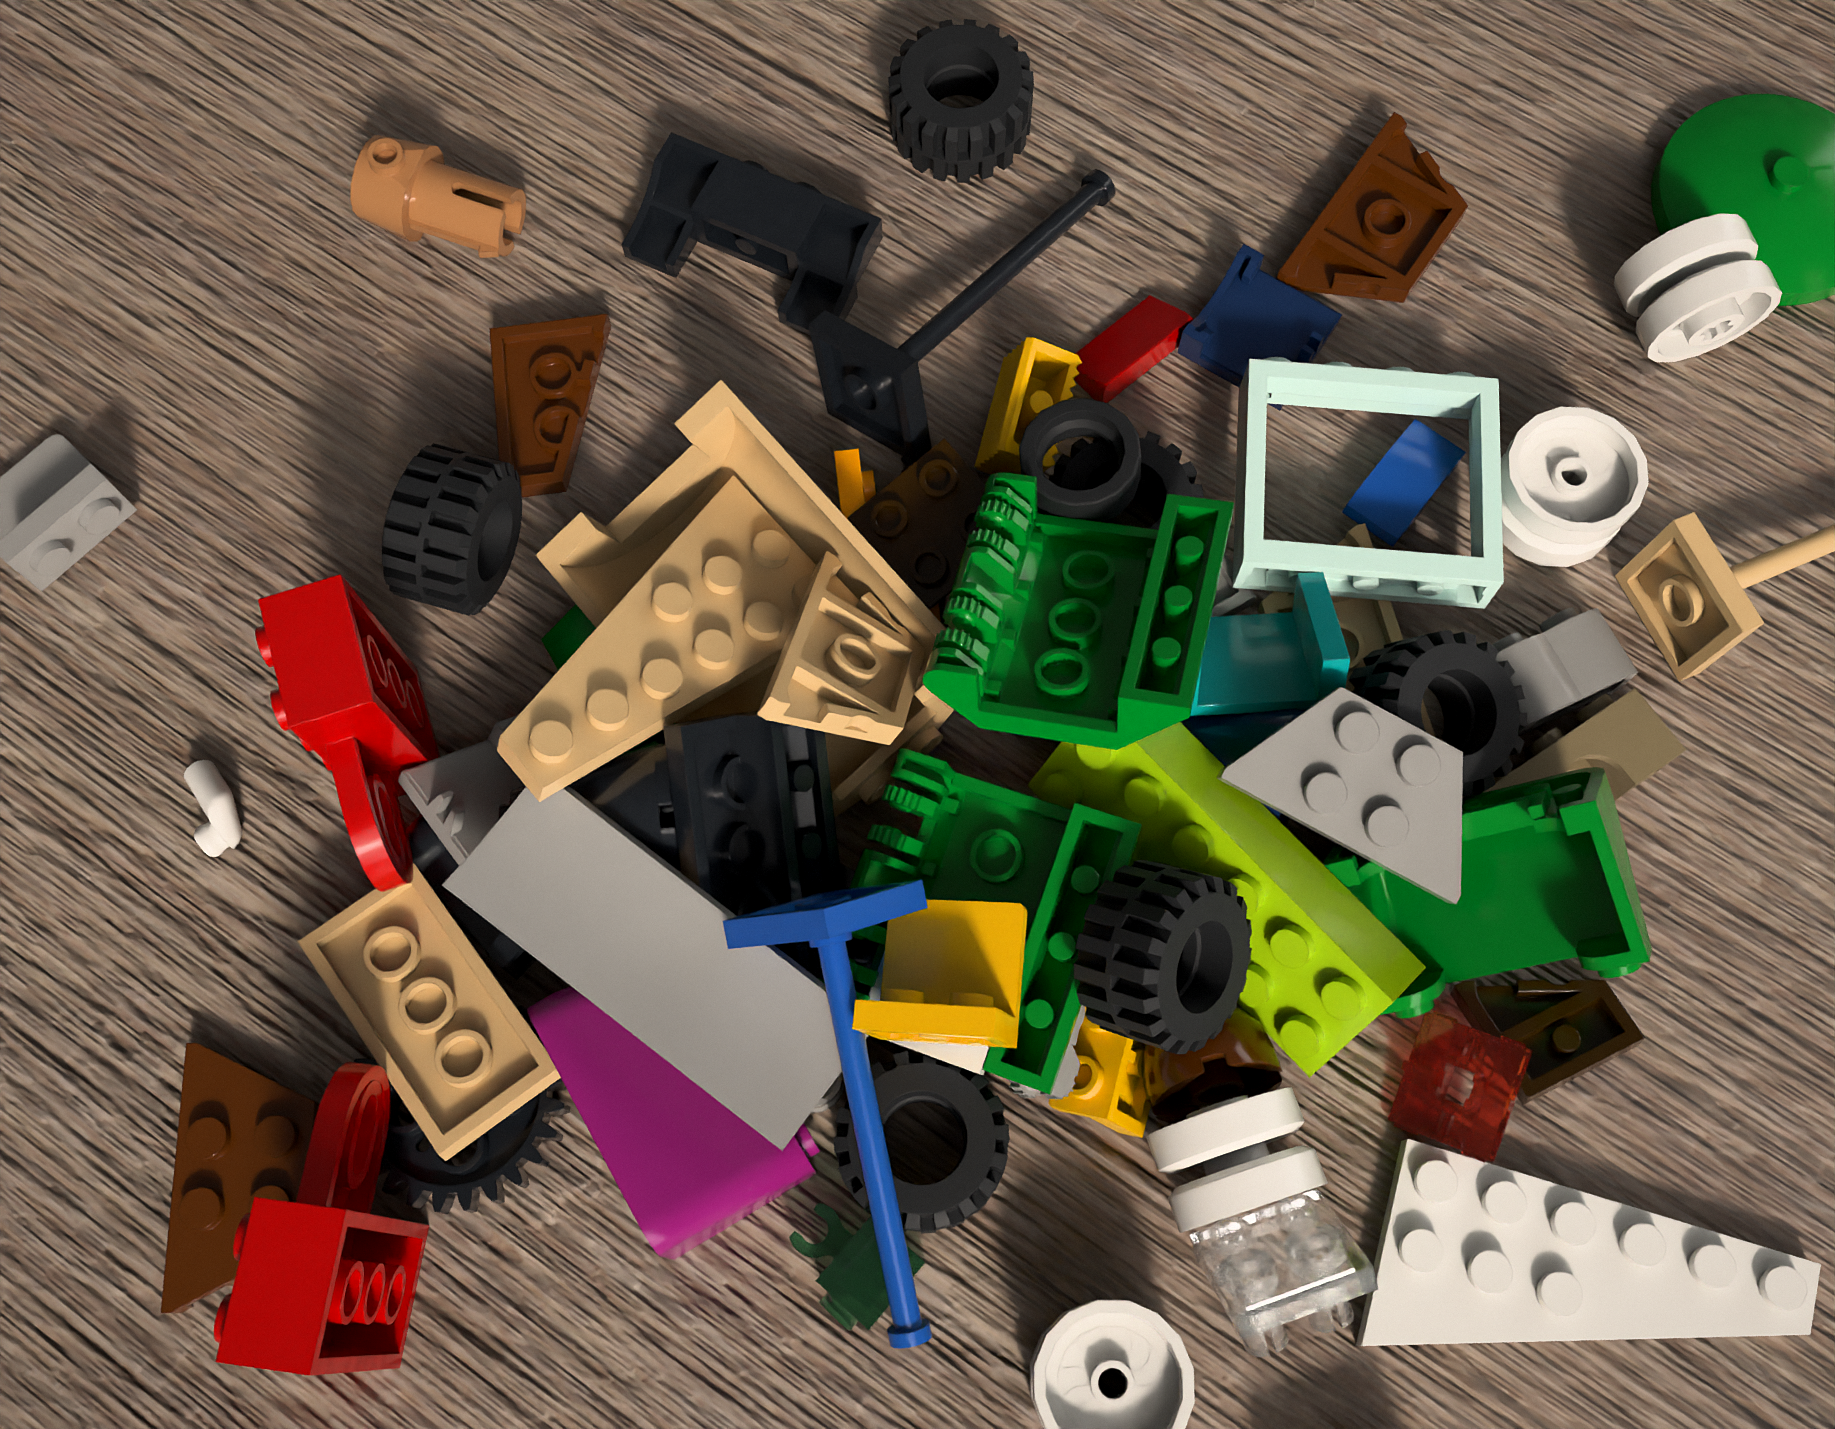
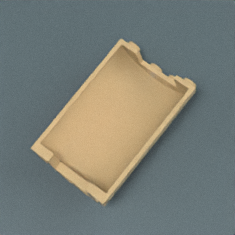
(605, 562)

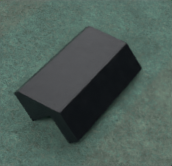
(754, 814)

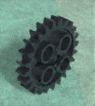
(498, 1155)

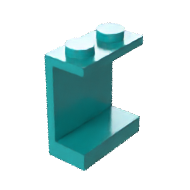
(1274, 657)

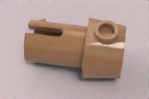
(413, 192)

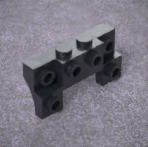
(758, 219)

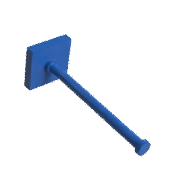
(827, 923)

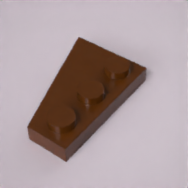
(544, 395)

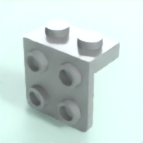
(55, 511)

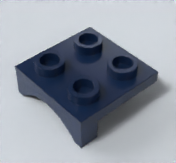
(1255, 319)

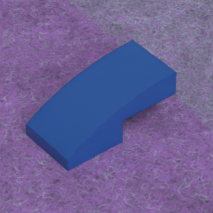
(1403, 482)

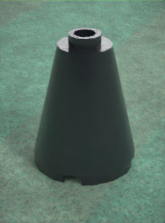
(635, 795)

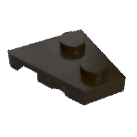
(1565, 1026)

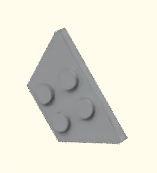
(1366, 787)

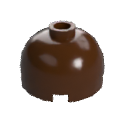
(1229, 1066)

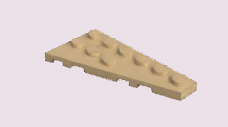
(677, 640)

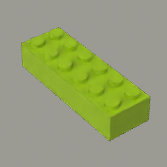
(1316, 953)

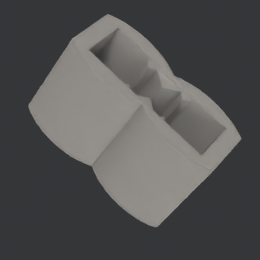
(1565, 665)

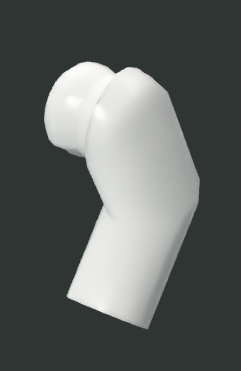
(219, 806)

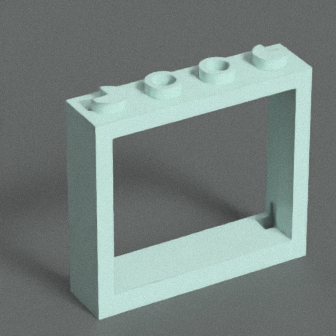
(1361, 570)

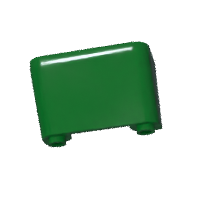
(1537, 887)

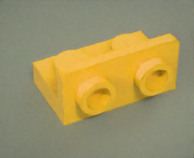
(1108, 1081)

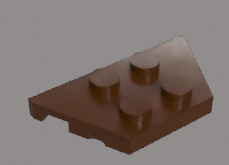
(1379, 224)
(234, 1143)

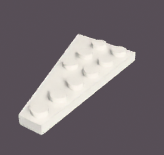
(1526, 1260)

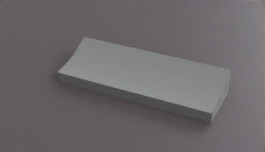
(656, 957)

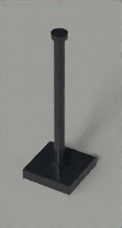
(880, 385)

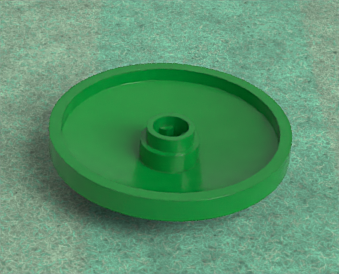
(1770, 166)

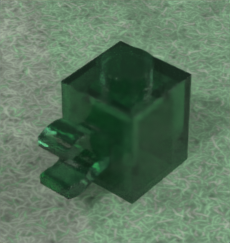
(855, 1275)

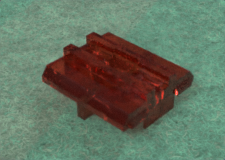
(1482, 1120)

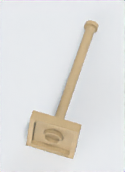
(1695, 599)

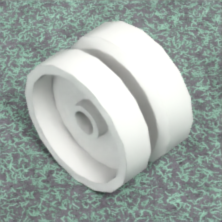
(1697, 288)
(1569, 485)
(1232, 1149)
(1119, 1337)

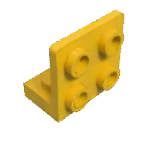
(950, 976)

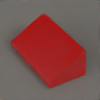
(1130, 348)

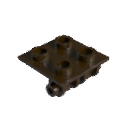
(924, 521)

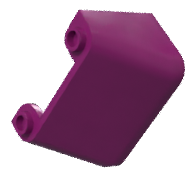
(667, 1142)

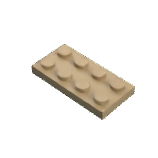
(430, 1013)

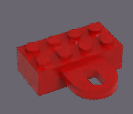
(356, 706)
(321, 1275)

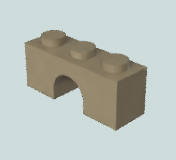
(1616, 736)

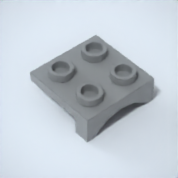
(463, 792)

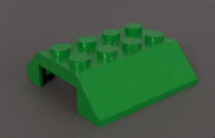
(1078, 620)
(1009, 849)

